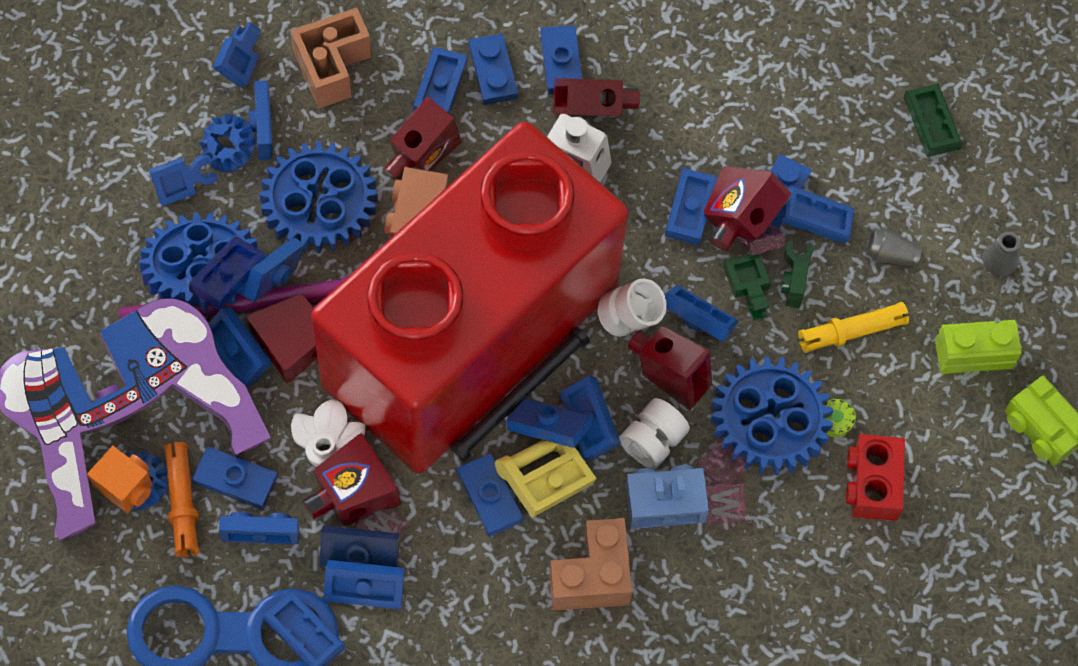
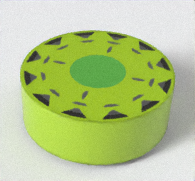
(842, 417)

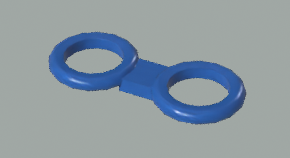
(223, 630)

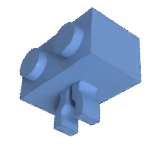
(666, 497)

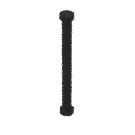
(522, 391)

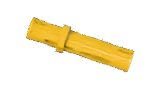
(840, 331)

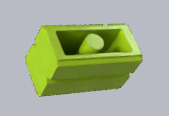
(978, 346)
(1045, 420)

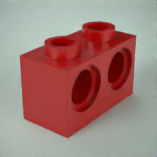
(885, 478)

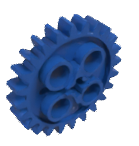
(350, 203)
(183, 252)
(784, 444)

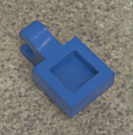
(236, 56)

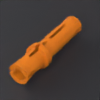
(182, 514)

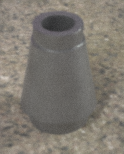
(892, 248)
(1003, 254)

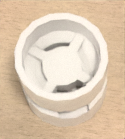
(632, 307)
(658, 429)

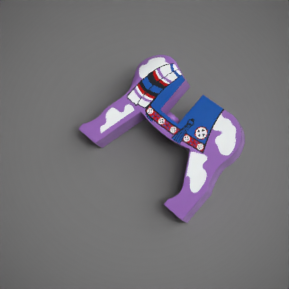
(153, 351)

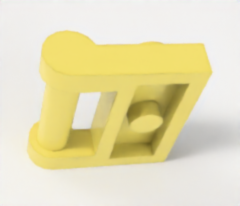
(548, 483)

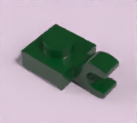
(749, 279)
(795, 281)

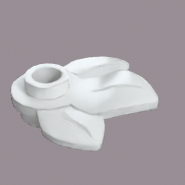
(327, 427)

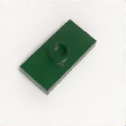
(932, 120)

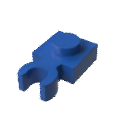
(176, 180)

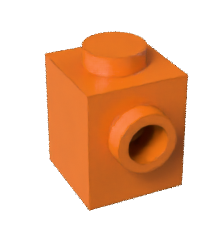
(121, 479)

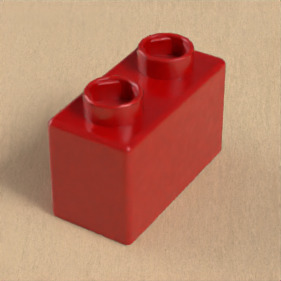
(469, 295)

